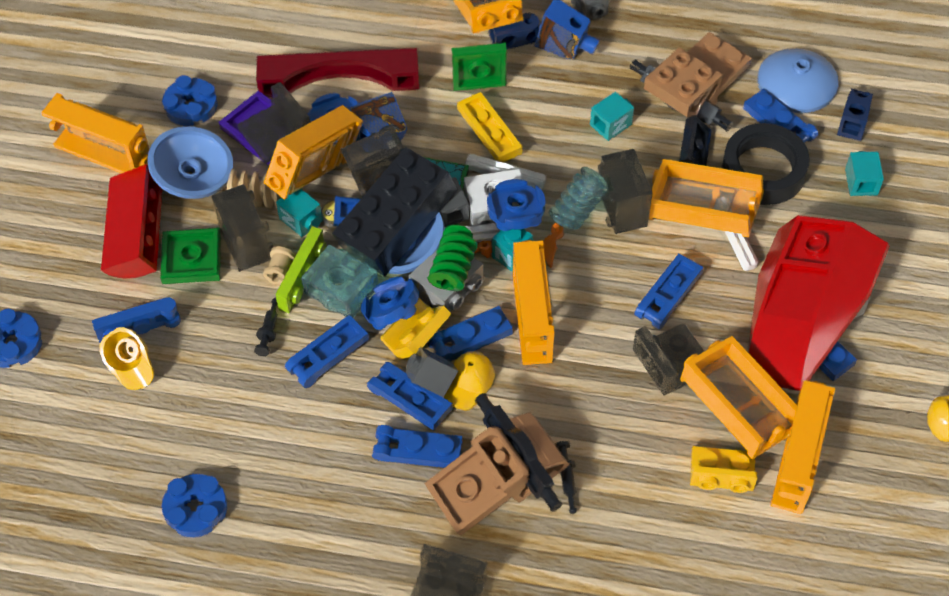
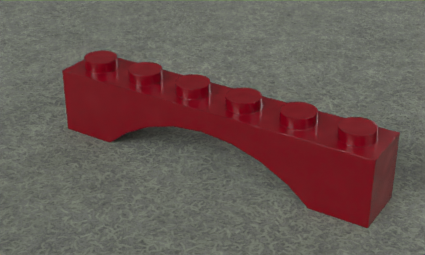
(389, 67)

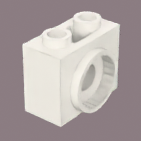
(477, 189)

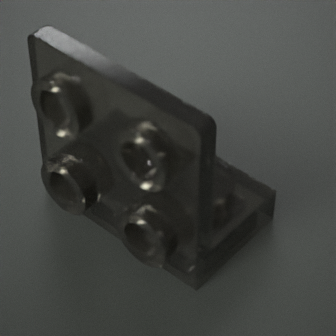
(273, 123)
(665, 355)
(449, 574)

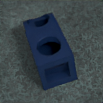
(517, 33)
(855, 114)

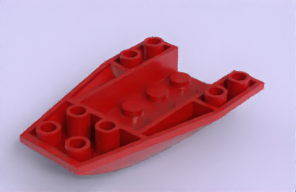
(810, 294)

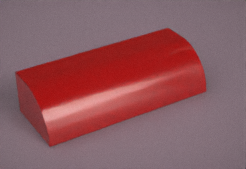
(132, 224)

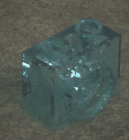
(337, 267)

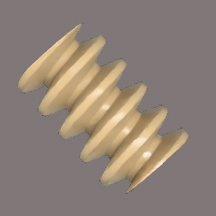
(261, 191)

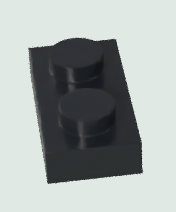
(695, 142)

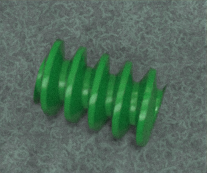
(453, 259)

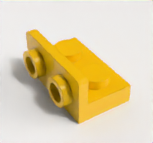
(410, 334)
(722, 469)

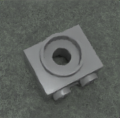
(438, 297)

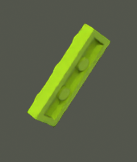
(291, 288)

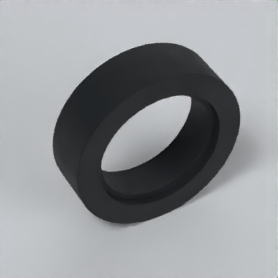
(778, 139)

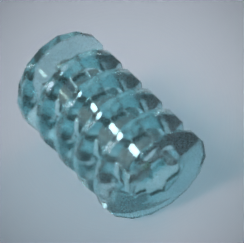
(579, 199)

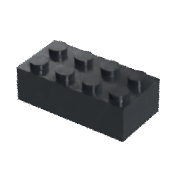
(395, 211)

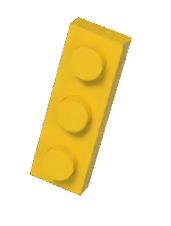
(489, 127)

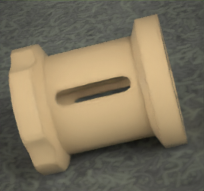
(279, 265)

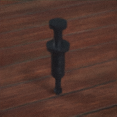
(266, 332)
(567, 476)

